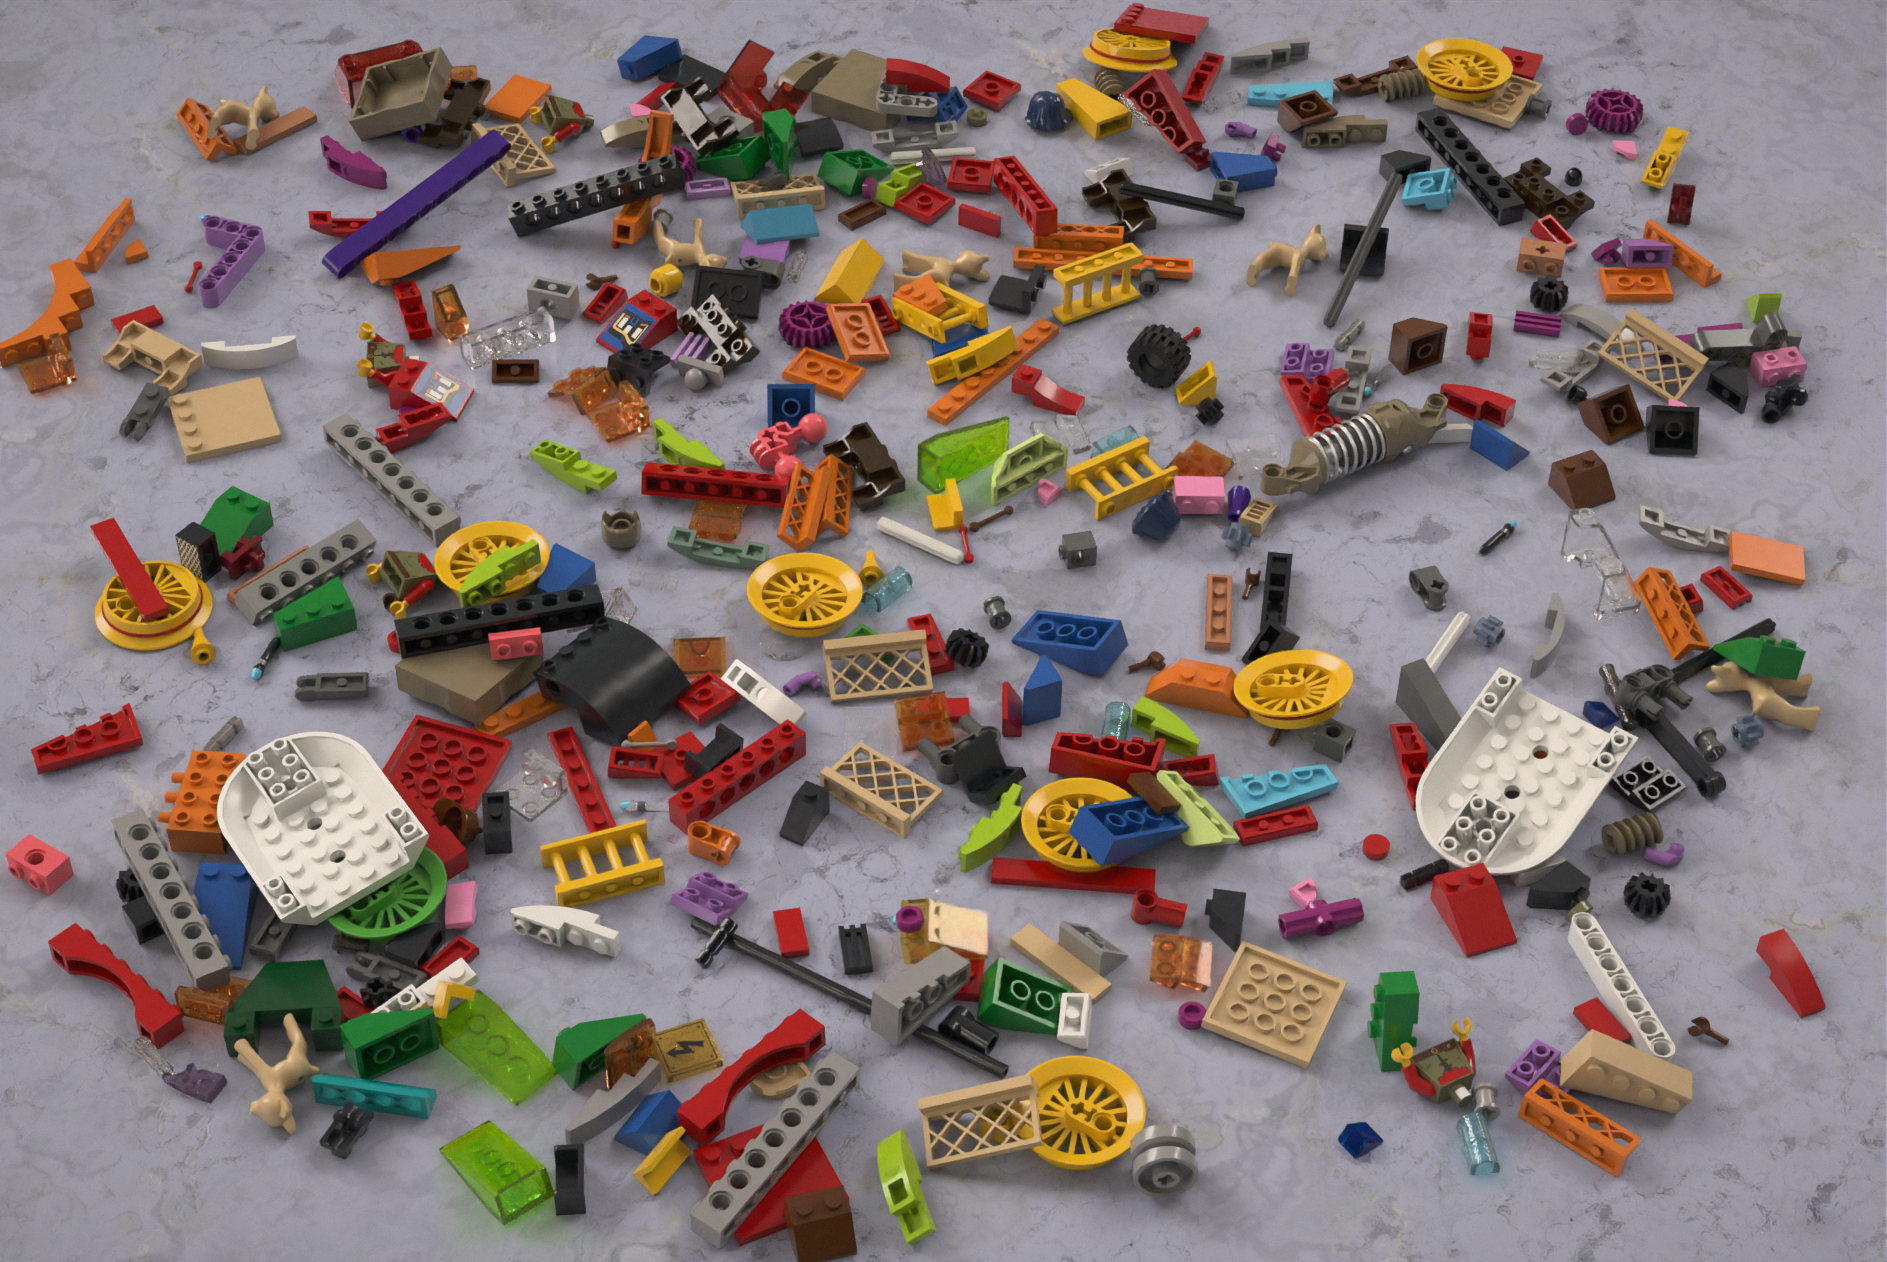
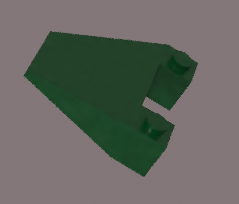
(283, 989)

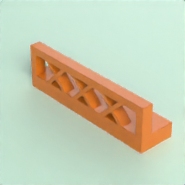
(196, 120)
(106, 238)
(1082, 238)
(1684, 257)
(833, 493)
(808, 511)
(1668, 614)
(1574, 1128)

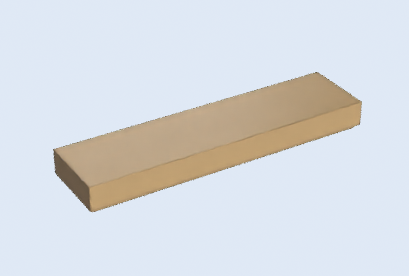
(1060, 962)

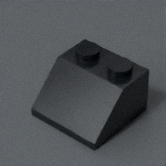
(1672, 429)

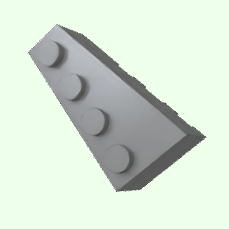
(917, 994)

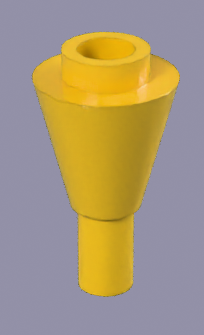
(871, 570)
(202, 650)

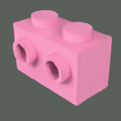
(1776, 364)
(1199, 494)

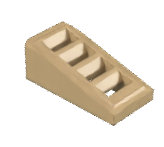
(1258, 516)

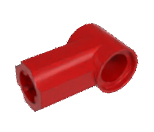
(1328, 385)
(1149, 908)

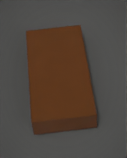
(862, 214)
(1153, 793)

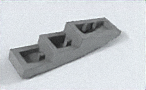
(1268, 55)
(608, 1108)

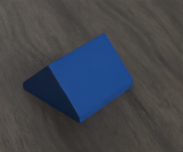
(789, 403)
(1496, 446)
(1042, 694)
(650, 1122)

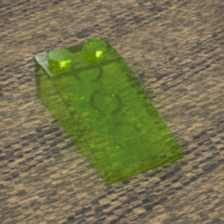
(961, 452)
(495, 1048)
(499, 1171)

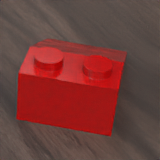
(1473, 909)

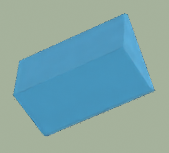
(781, 224)

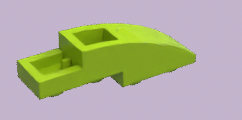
(679, 451)
(570, 468)
(491, 574)
(993, 833)
(902, 1187)

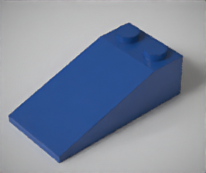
(1074, 640)
(1123, 829)
(228, 900)

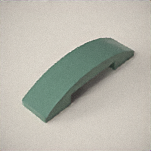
(716, 553)

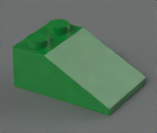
(780, 139)
(737, 159)
(850, 169)
(236, 516)
(1764, 656)
(1020, 999)
(388, 1040)
(581, 1048)

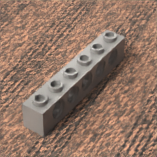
(352, 536)

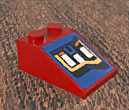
(640, 320)
(423, 384)

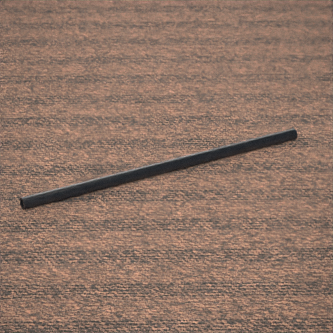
(851, 997)

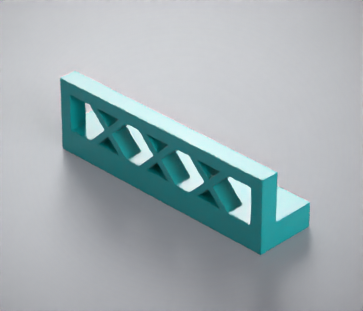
(374, 1095)

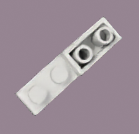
(762, 694)
(558, 924)
(423, 996)

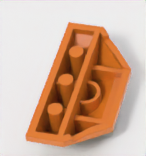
(1197, 687)

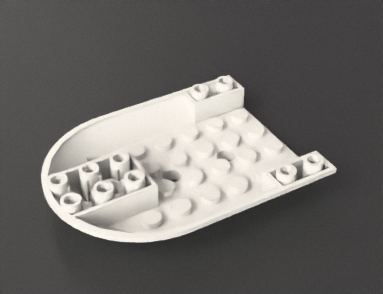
(1494, 754)
(309, 782)

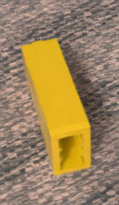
(1094, 110)

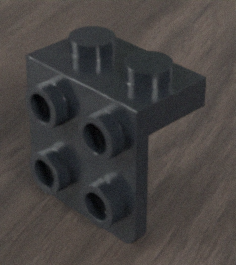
(1375, 260)
(1019, 293)
(636, 366)
(984, 770)

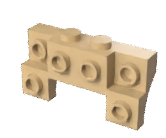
(156, 353)

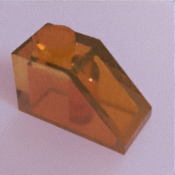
(449, 313)

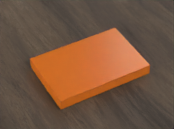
(517, 98)
(1635, 284)
(858, 332)
(828, 373)
(1766, 558)

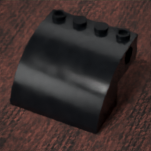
(612, 679)

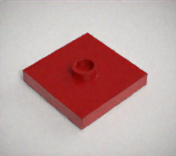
(1524, 63)
(992, 90)
(971, 175)
(924, 203)
(707, 698)
(674, 760)

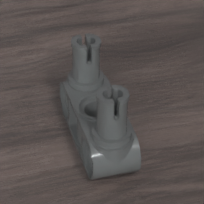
(1649, 684)
(941, 758)

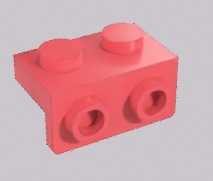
(515, 644)

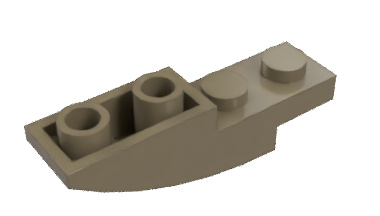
(808, 69)
(1342, 129)
(632, 133)

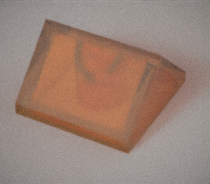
(700, 655)

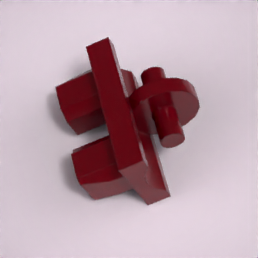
(1681, 203)
(246, 558)

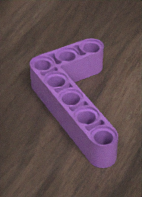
(243, 248)

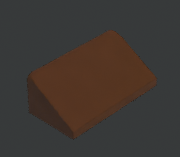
(515, 371)

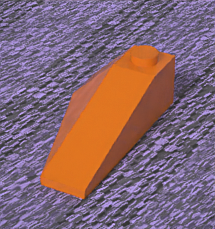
(393, 265)

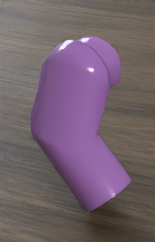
(1238, 129)
(800, 680)
(1667, 857)

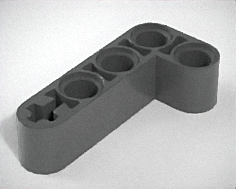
(1741, 343)

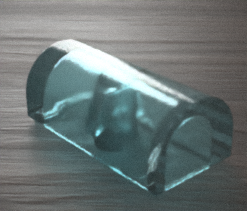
(1114, 440)
(887, 589)
(1116, 720)
(1477, 1144)

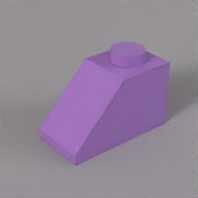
(1646, 253)

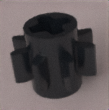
(1209, 411)
(377, 992)

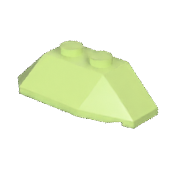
(1025, 466)
(1204, 822)

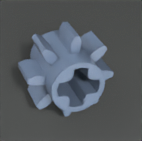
(1236, 536)
(1489, 631)
(1747, 730)

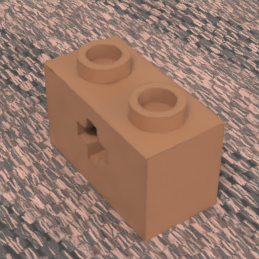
(1541, 257)

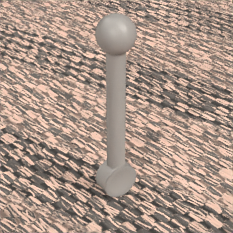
(670, 744)

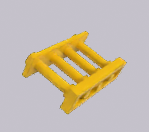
(1093, 267)
(960, 306)
(1114, 461)
(607, 884)

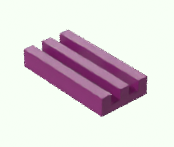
(1537, 323)

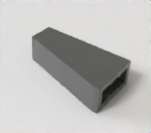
(1426, 703)

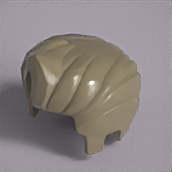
(621, 529)

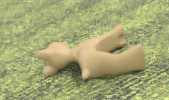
(240, 113)
(686, 253)
(1289, 257)
(941, 269)
(1767, 694)
(275, 1106)

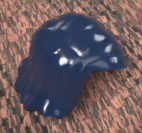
(1048, 112)
(1158, 518)

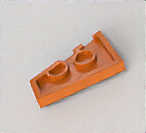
(923, 295)

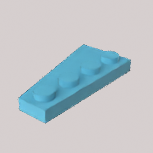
(1271, 94)
(1270, 792)

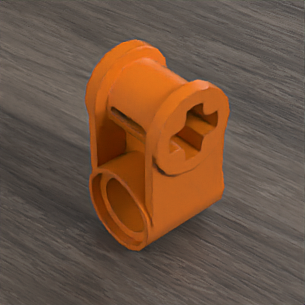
(710, 842)

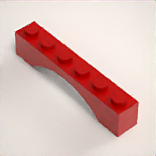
(82, 955)
(791, 1042)

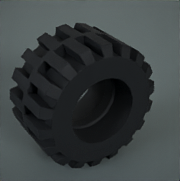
(1159, 356)

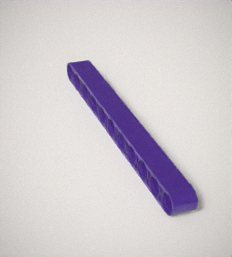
(416, 204)

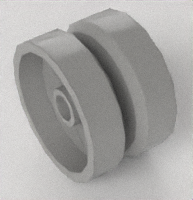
(1164, 1160)

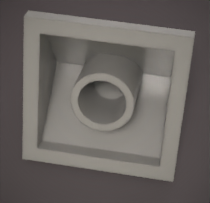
(1090, 947)

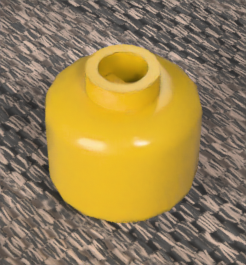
(666, 280)

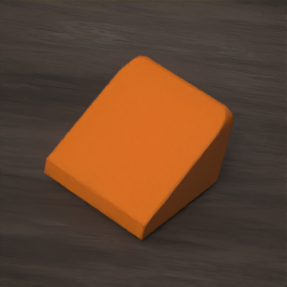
(642, 733)

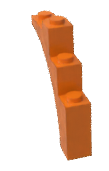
(635, 217)
(62, 316)

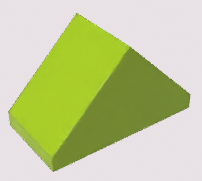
(1763, 304)

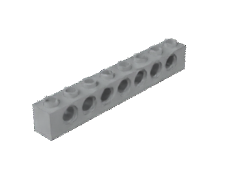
(391, 479)
(171, 902)
(719, 1225)

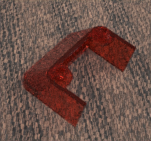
(352, 67)
(746, 79)

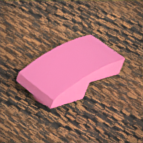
(460, 905)

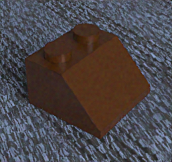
(1303, 110)
(1416, 344)
(1611, 414)
(1582, 481)
(820, 1225)

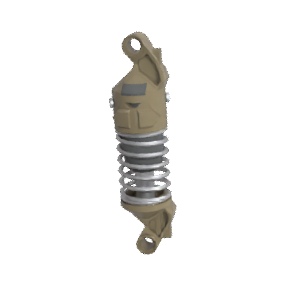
(1359, 442)

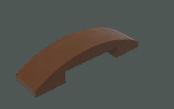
(1369, 83)

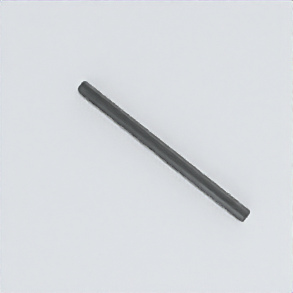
(1362, 250)

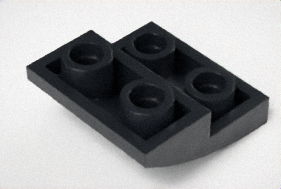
(818, 137)
(1646, 784)

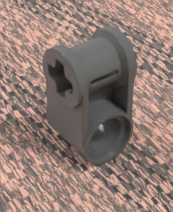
(772, 269)
(1429, 587)

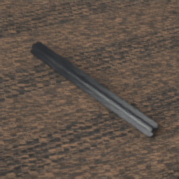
(1181, 200)
(1710, 656)

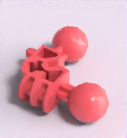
(777, 442)

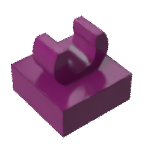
(1271, 146)
(1608, 250)

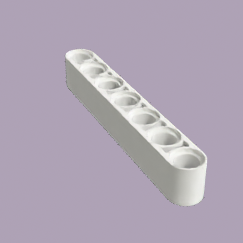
(1618, 987)

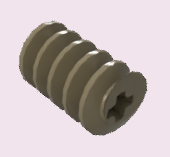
(1109, 82)
(1401, 84)
(1632, 833)

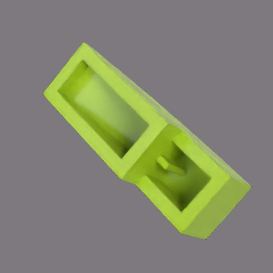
(899, 184)
(1164, 724)

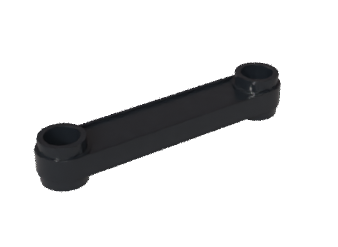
(1706, 779)

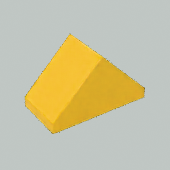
(1198, 386)

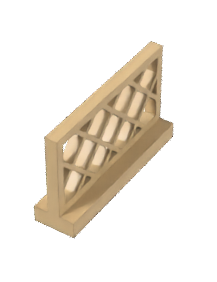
(506, 167)
(807, 193)
(1660, 340)
(869, 647)
(868, 801)
(972, 1100)

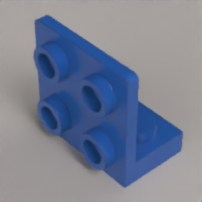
(950, 105)

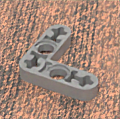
(897, 102)

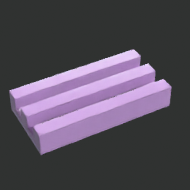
(705, 188)
(689, 345)

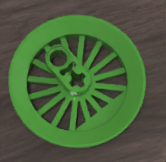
(418, 887)

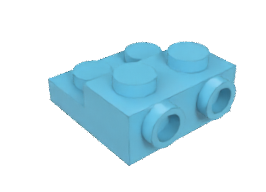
(1431, 188)

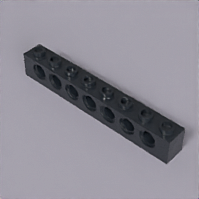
(1470, 167)
(596, 194)
(472, 624)

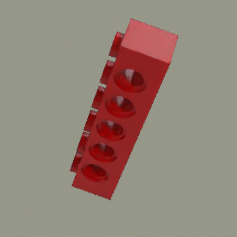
(1025, 196)
(715, 485)
(738, 776)

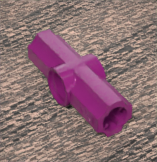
(1320, 918)

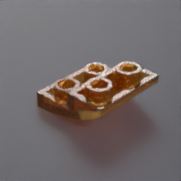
(1201, 461)
(717, 519)
(923, 717)
(1181, 961)
(630, 1051)

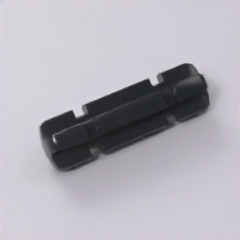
(1424, 874)
(716, 942)

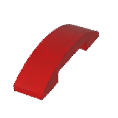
(337, 227)

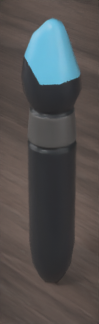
(1498, 537)
(258, 670)

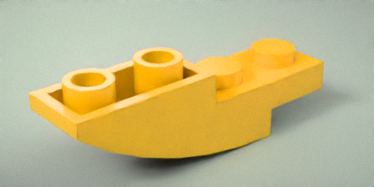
(1665, 158)
(973, 358)

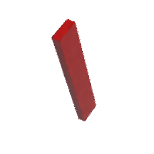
(129, 570)
(581, 780)
(1047, 875)

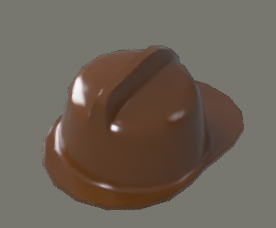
(459, 819)

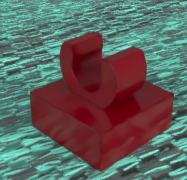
(1199, 158)

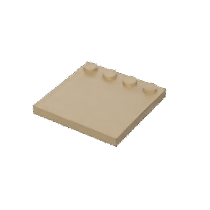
(1500, 109)
(224, 419)
(1274, 1004)

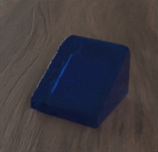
(1599, 714)
(1359, 1139)

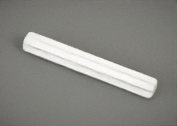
(942, 155)
(920, 540)
(1447, 640)

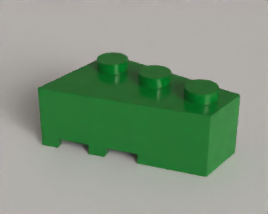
(316, 616)
(1393, 1015)

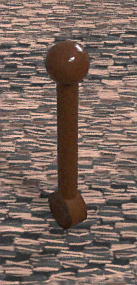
(974, 526)

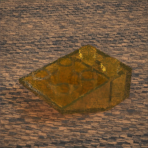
(949, 926)

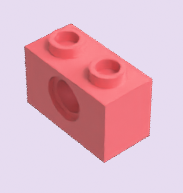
(39, 864)

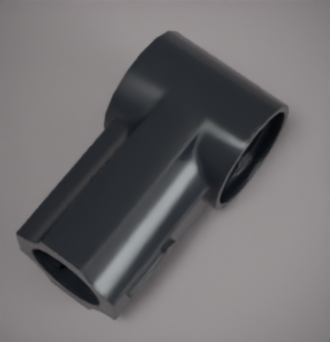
(963, 1027)

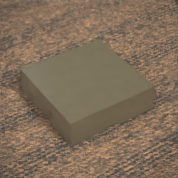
(851, 92)
(401, 94)
(466, 679)

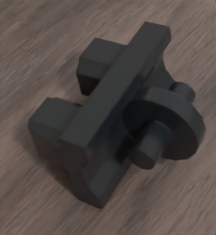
(1787, 394)
(346, 1129)

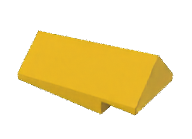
(851, 275)

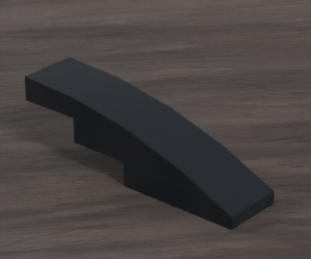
(1276, 587)

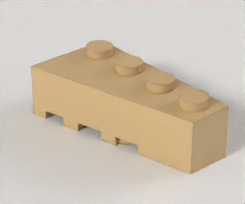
(1625, 1074)

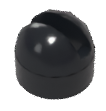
(1573, 177)
(1577, 394)
(1771, 413)

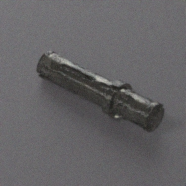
(1610, 678)

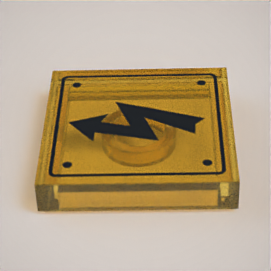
(687, 1050)

